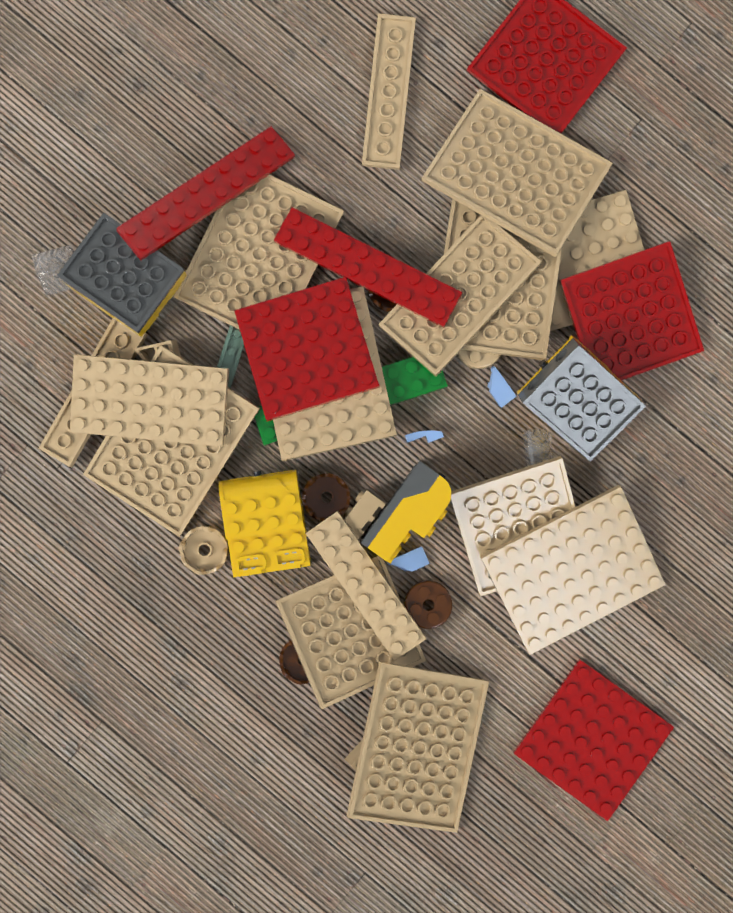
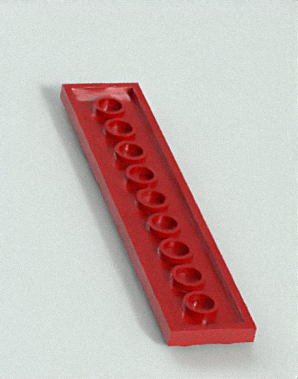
(205, 193)
(368, 267)

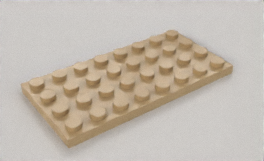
(487, 270)
(149, 400)

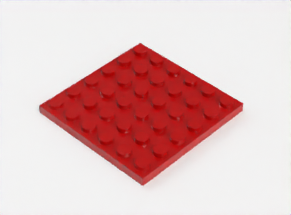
(546, 60)
(634, 312)
(306, 349)
(593, 740)

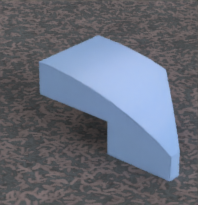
(499, 388)
(430, 435)
(411, 560)

